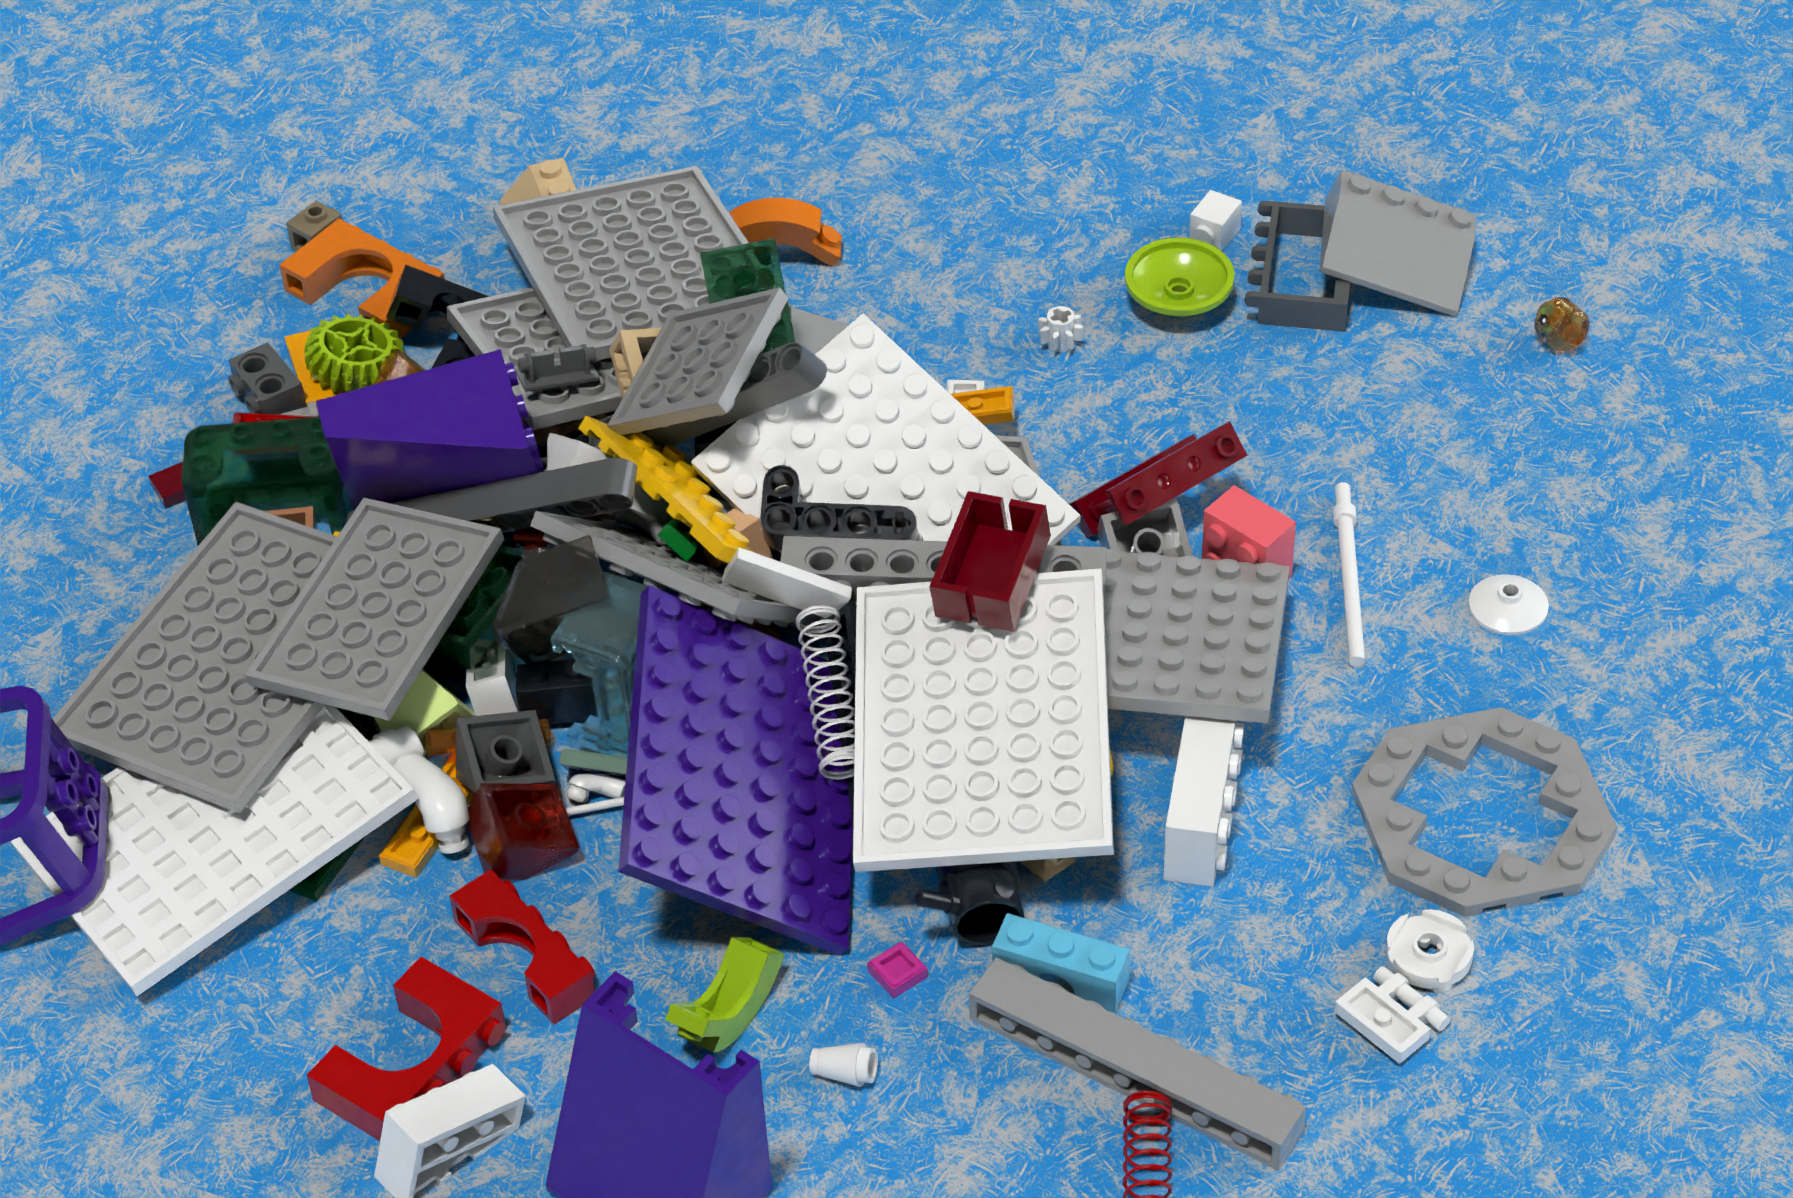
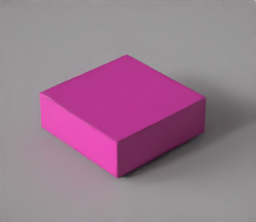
(897, 969)

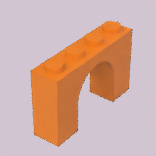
(345, 253)

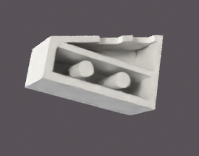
(443, 1128)

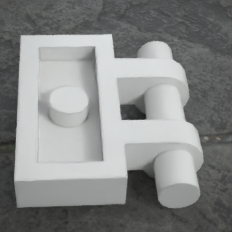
(1386, 1022)

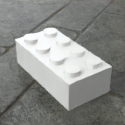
(1200, 800)

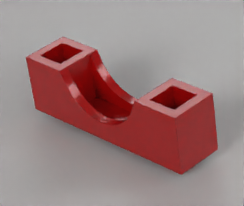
(494, 913)

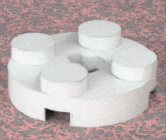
(1427, 970)

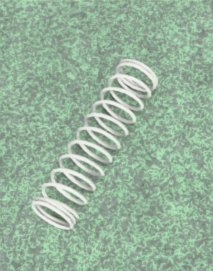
(840, 752)

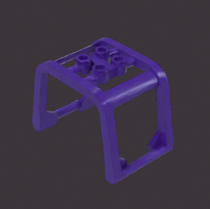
(77, 796)

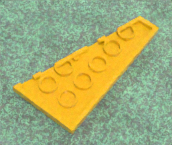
(669, 475)

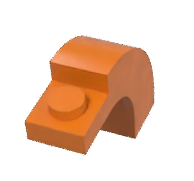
(791, 224)

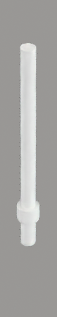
(1345, 519)

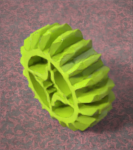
(349, 351)

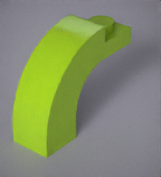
(732, 997)

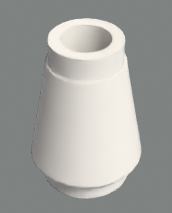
(845, 1063)

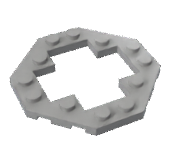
(1512, 878)

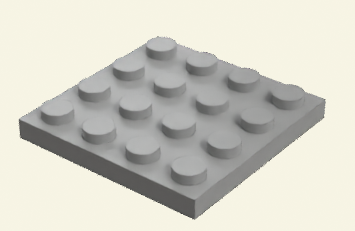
(698, 362)

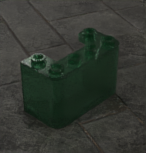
(261, 467)

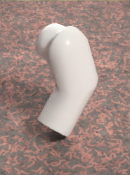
(597, 782)

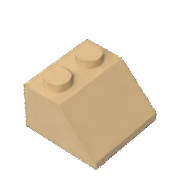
(540, 181)

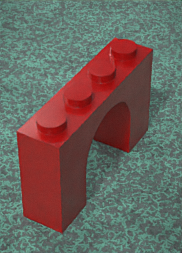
(440, 1001)

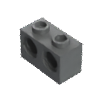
(265, 382)

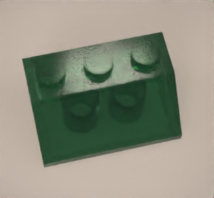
(471, 630)

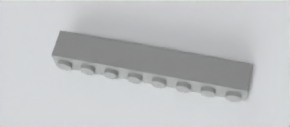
(1134, 1059)

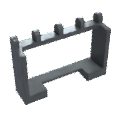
(1287, 308)

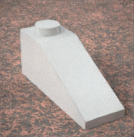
(493, 683)

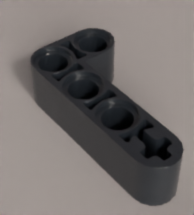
(839, 517)

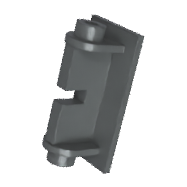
(540, 372)

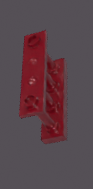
(1160, 478)

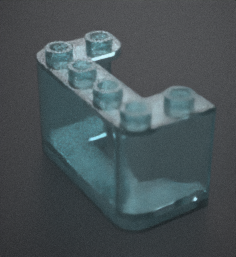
(604, 648)

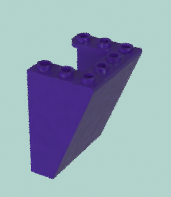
(431, 431)
(650, 1123)

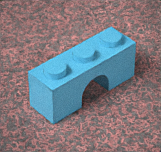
(1089, 965)

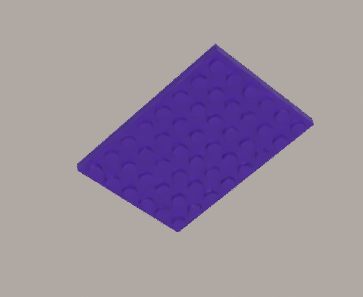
(729, 776)

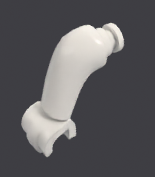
(439, 796)

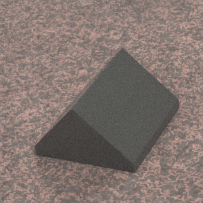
(501, 750)

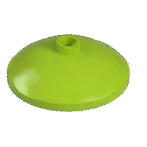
(1179, 277)

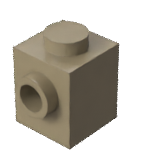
(310, 223)

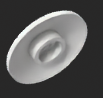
(1508, 604)

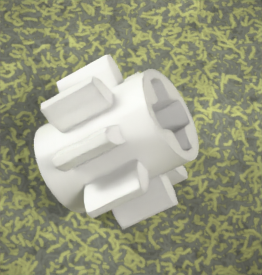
(1060, 329)

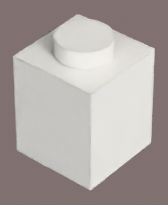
(1216, 219)

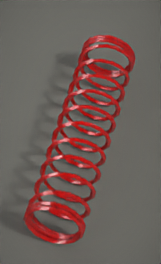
(1147, 1120)

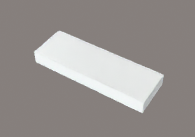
(784, 582)

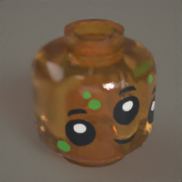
(1561, 324)

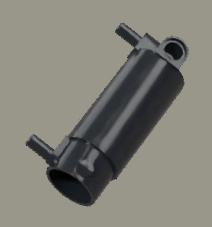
(975, 898)

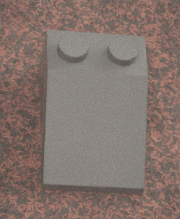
(1155, 532)

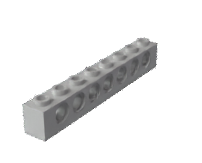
(890, 562)

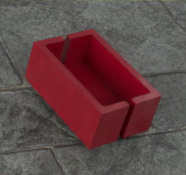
(986, 566)

